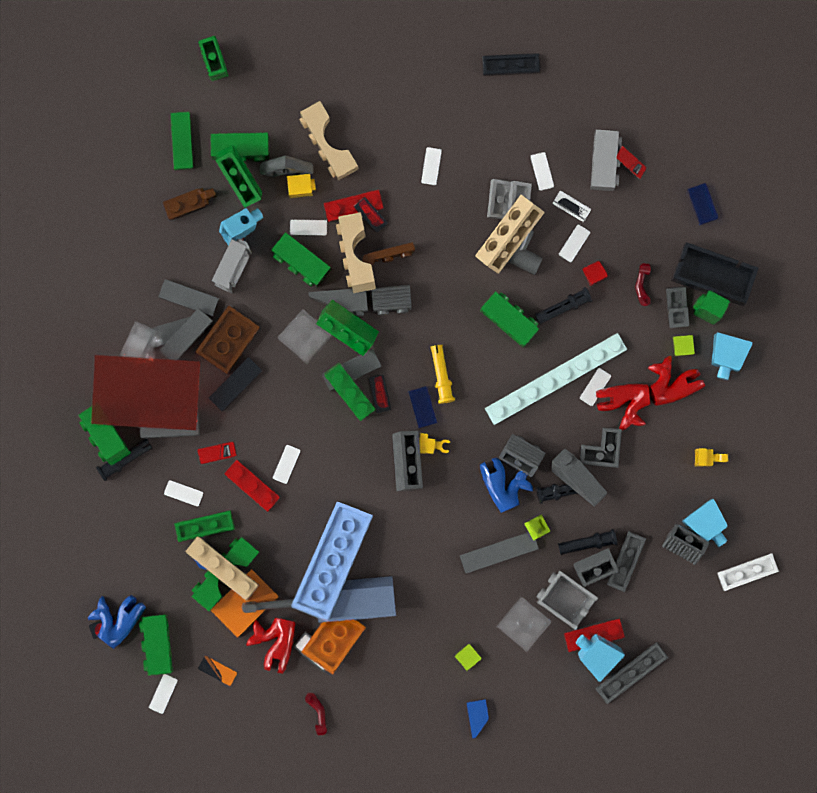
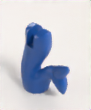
(496, 485)
(126, 620)

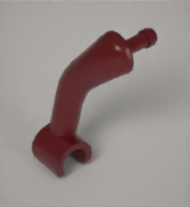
(643, 297)
(312, 700)

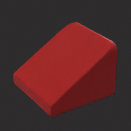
(595, 273)

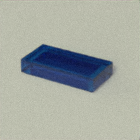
(702, 204)
(422, 407)

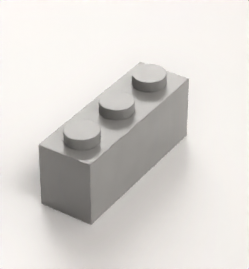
(604, 160)

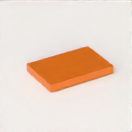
(230, 606)
(332, 643)

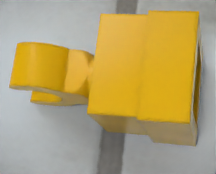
(428, 445)
(705, 457)

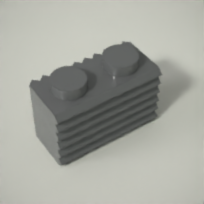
(391, 299)
(522, 455)
(685, 544)
(595, 567)

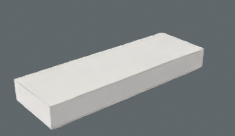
(747, 572)

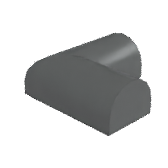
(286, 165)
(525, 259)
(607, 454)

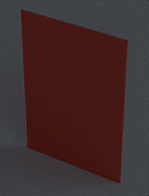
(145, 392)

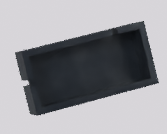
(714, 273)

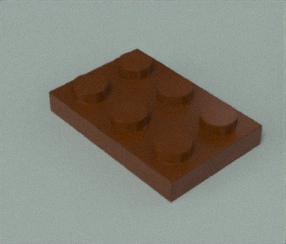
(227, 339)

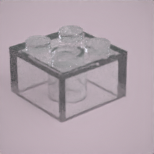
(304, 337)
(141, 341)
(523, 624)

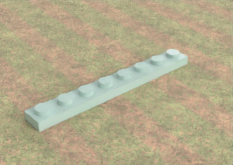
(555, 379)

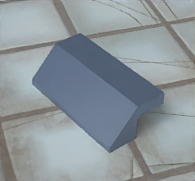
(364, 599)

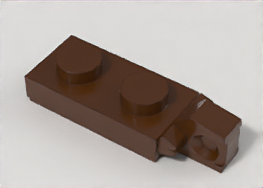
(188, 202)

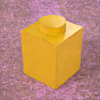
(300, 185)

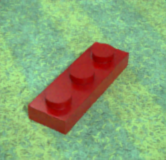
(346, 205)
(252, 485)
(609, 630)

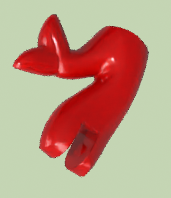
(621, 394)
(664, 394)
(281, 648)

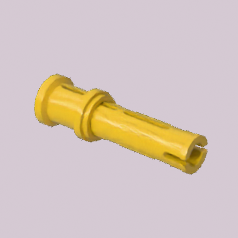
(442, 383)

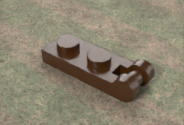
(388, 254)

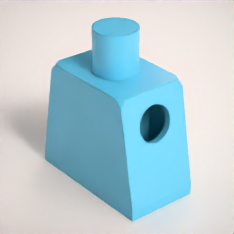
(233, 228)
(729, 354)
(707, 523)
(599, 655)

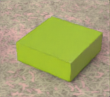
(683, 345)
(537, 527)
(468, 657)

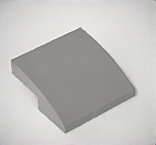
(504, 195)

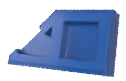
(477, 716)

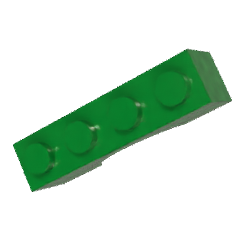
(208, 592)

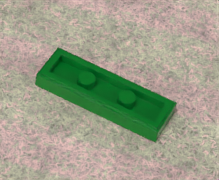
(182, 141)
(204, 526)

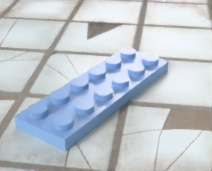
(332, 561)

